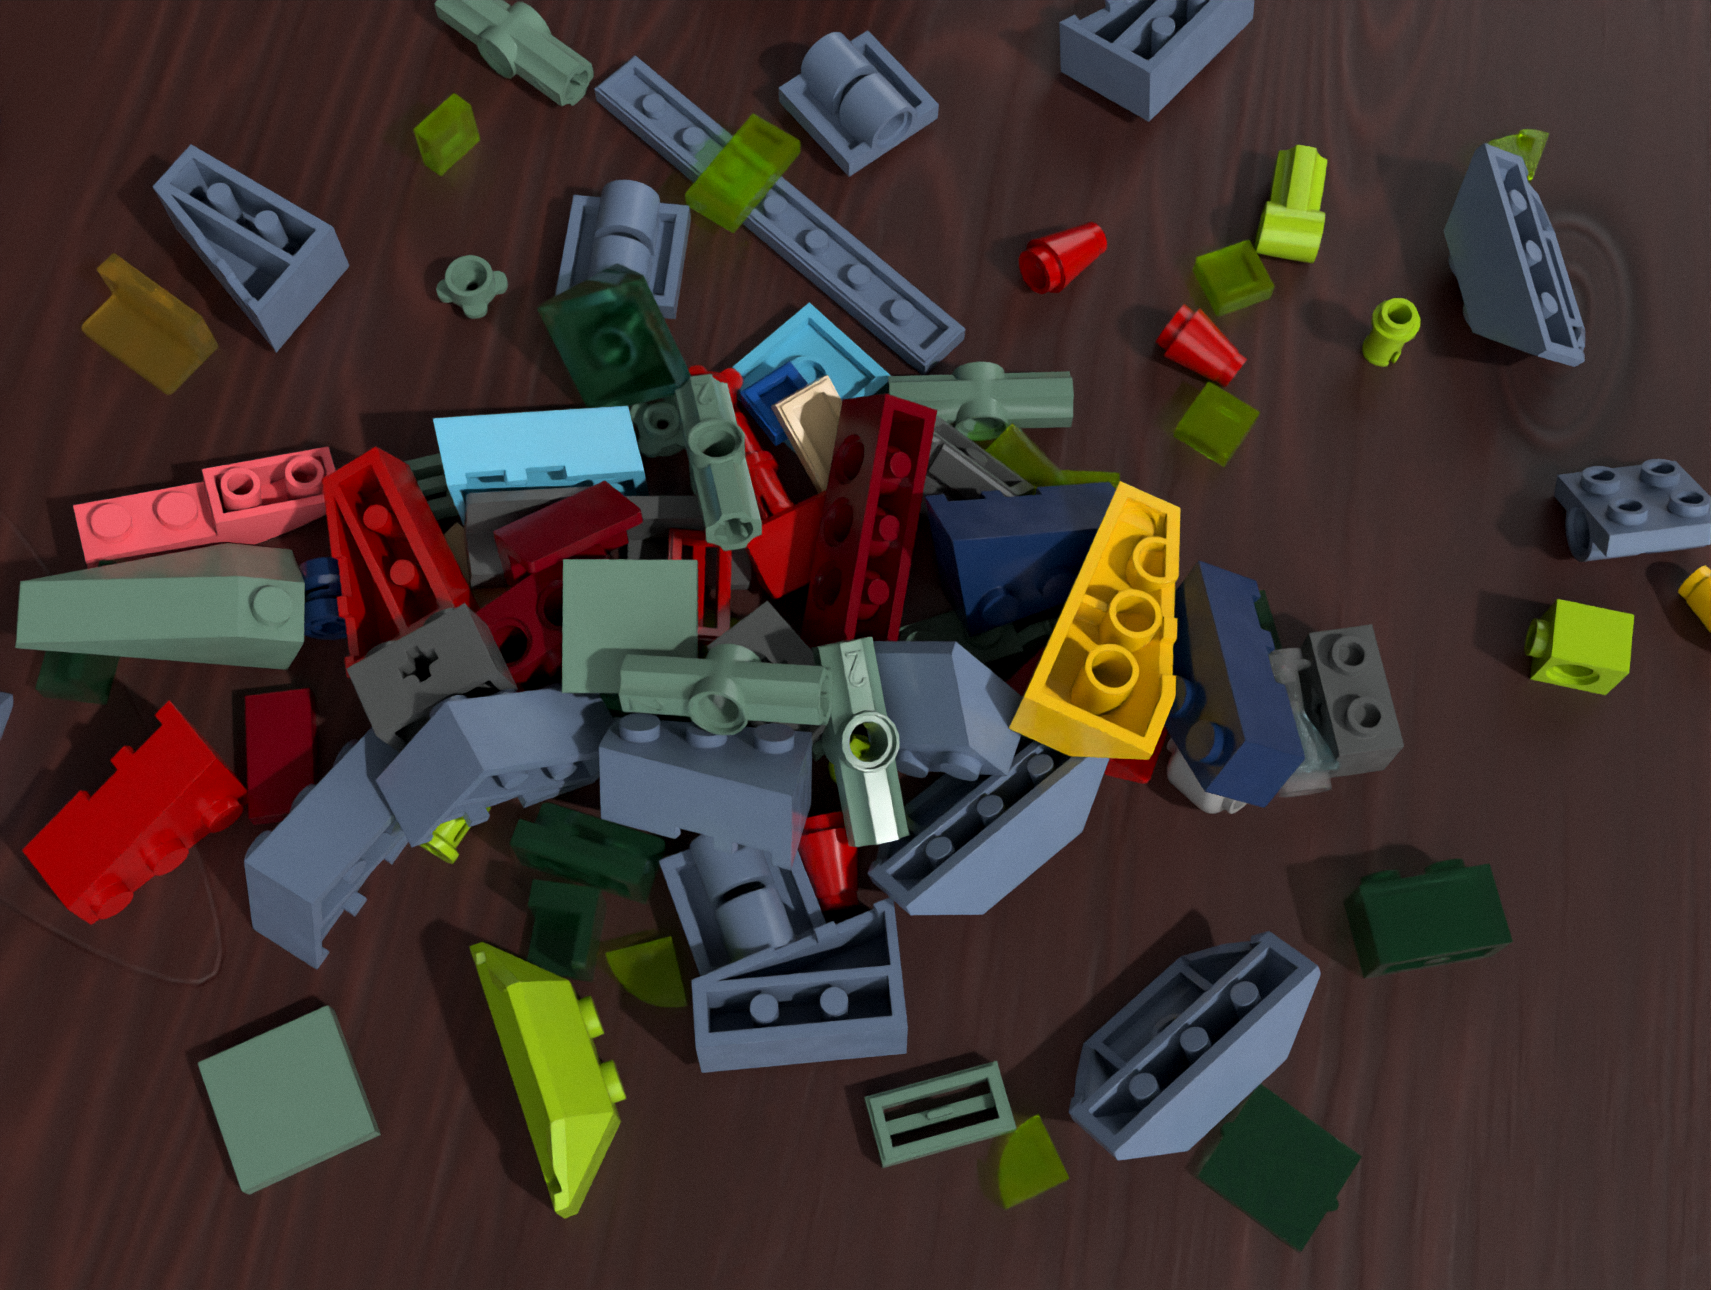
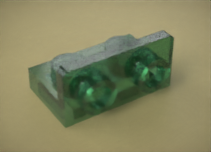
(589, 851)

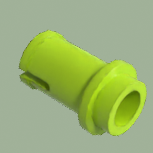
(1392, 326)

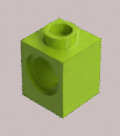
(1580, 646)

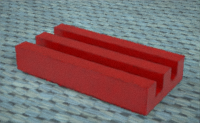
(698, 541)

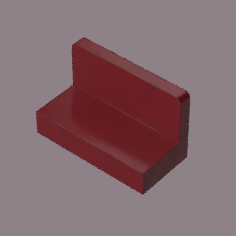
(565, 529)

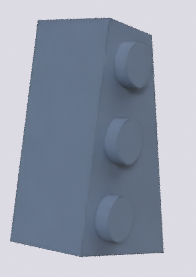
(1148, 48)
(253, 241)

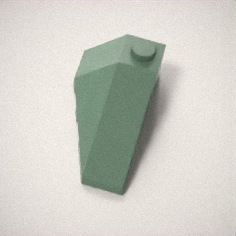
(183, 606)

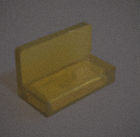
(148, 327)

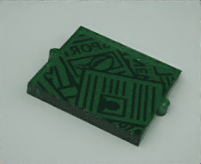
(1279, 1167)

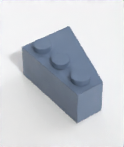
(492, 752)
(728, 787)
(324, 852)
(807, 1000)

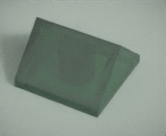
(615, 340)

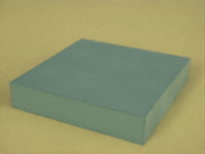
(621, 611)
(288, 1099)

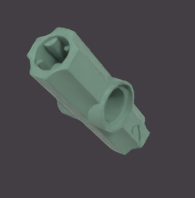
(521, 44)
(986, 400)
(718, 463)
(726, 689)
(871, 784)

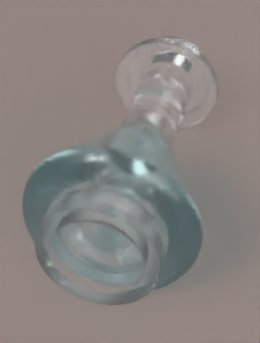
(1320, 763)

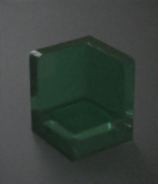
(566, 928)

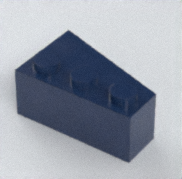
(1013, 553)
(1227, 707)

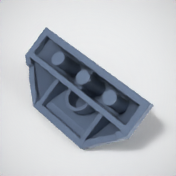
(1512, 262)
(987, 834)
(1192, 1046)

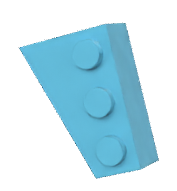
(540, 452)

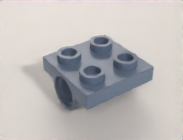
(856, 100)
(631, 230)
(1633, 510)
(738, 902)

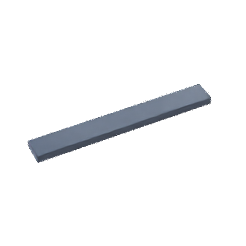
(788, 222)

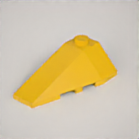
(1110, 655)

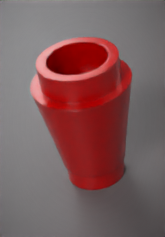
(1061, 257)
(1200, 346)
(830, 862)

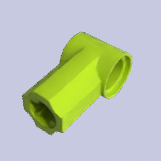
(1292, 216)

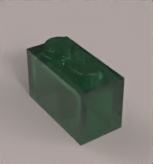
(1426, 918)

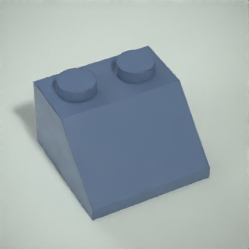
(946, 710)

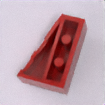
(387, 553)
(137, 820)

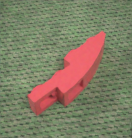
(232, 505)

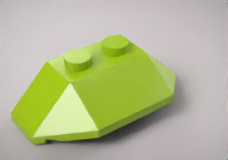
(554, 1069)

